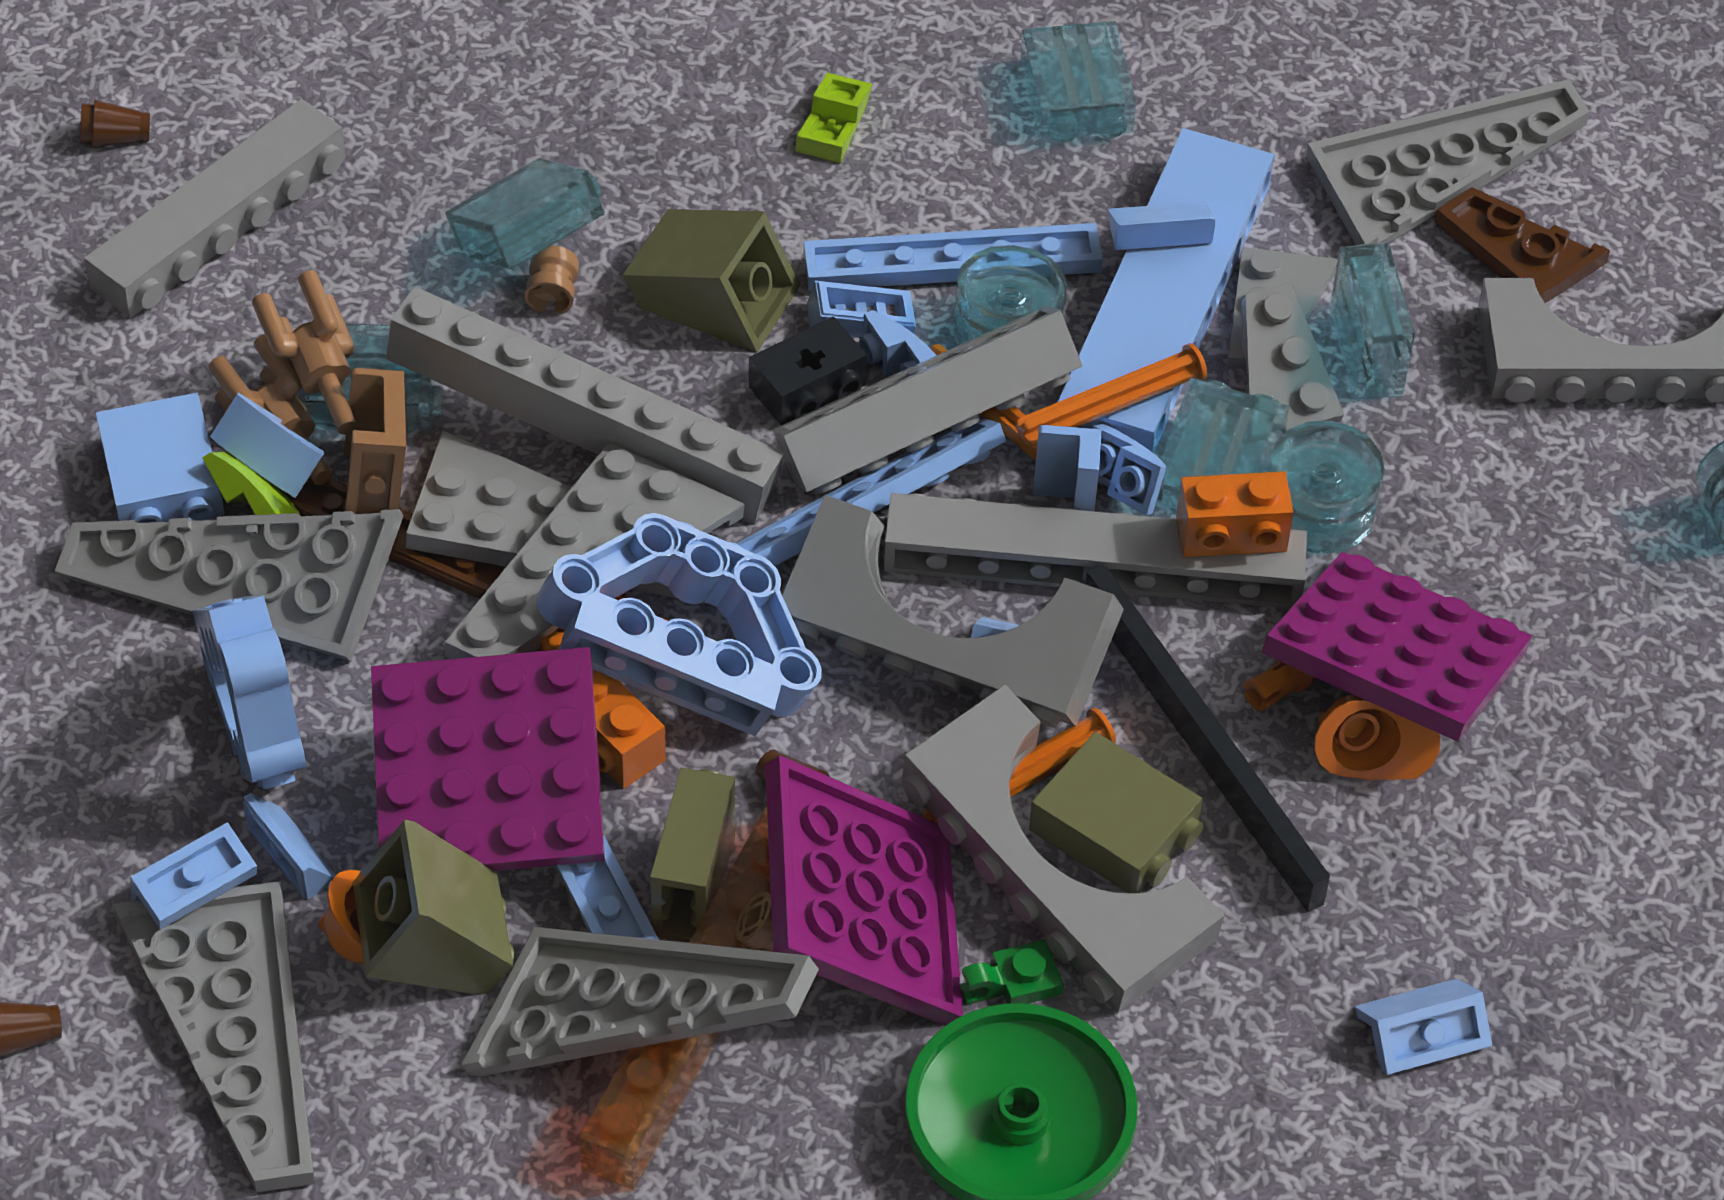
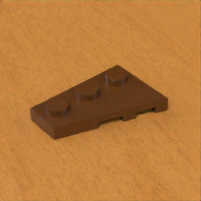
(1517, 246)

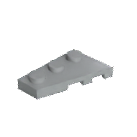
(1268, 268)
(1285, 358)

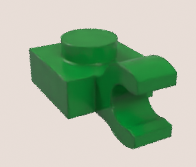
(1018, 973)

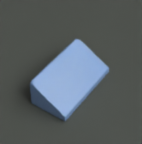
(1161, 225)
(287, 846)

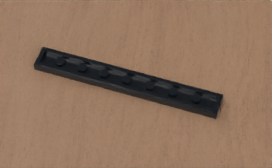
(1215, 749)

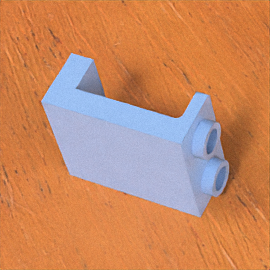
(158, 461)

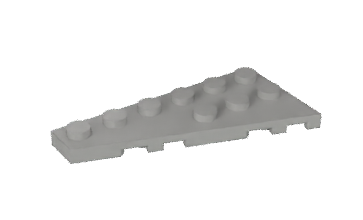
(1405, 170)
(484, 506)
(594, 511)
(310, 569)
(616, 993)
(233, 1010)

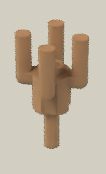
(314, 348)
(276, 395)

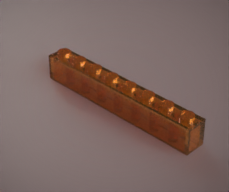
(658, 1076)

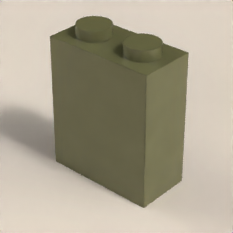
(1117, 815)
(692, 852)

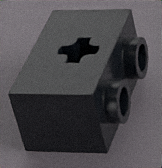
(807, 371)

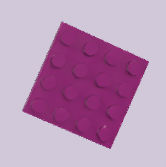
(1398, 645)
(492, 755)
(862, 891)

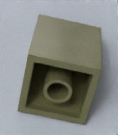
(715, 274)
(431, 915)

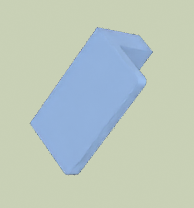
(1068, 464)
(193, 875)
(1427, 1025)

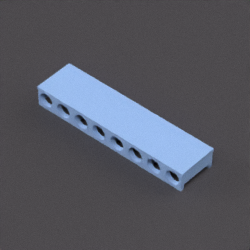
(1172, 292)

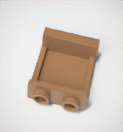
(377, 443)

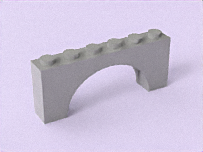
(1543, 357)
(1043, 661)
(1110, 938)

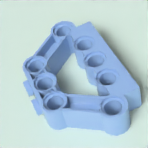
(726, 680)
(251, 688)

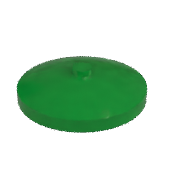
(1021, 1106)

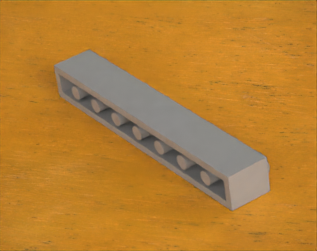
(576, 399)
(1048, 543)

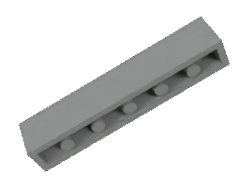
(215, 209)
(928, 399)

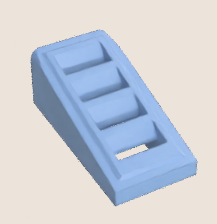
(832, 299)

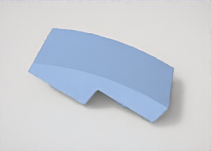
(891, 344)
(266, 445)
(1129, 470)

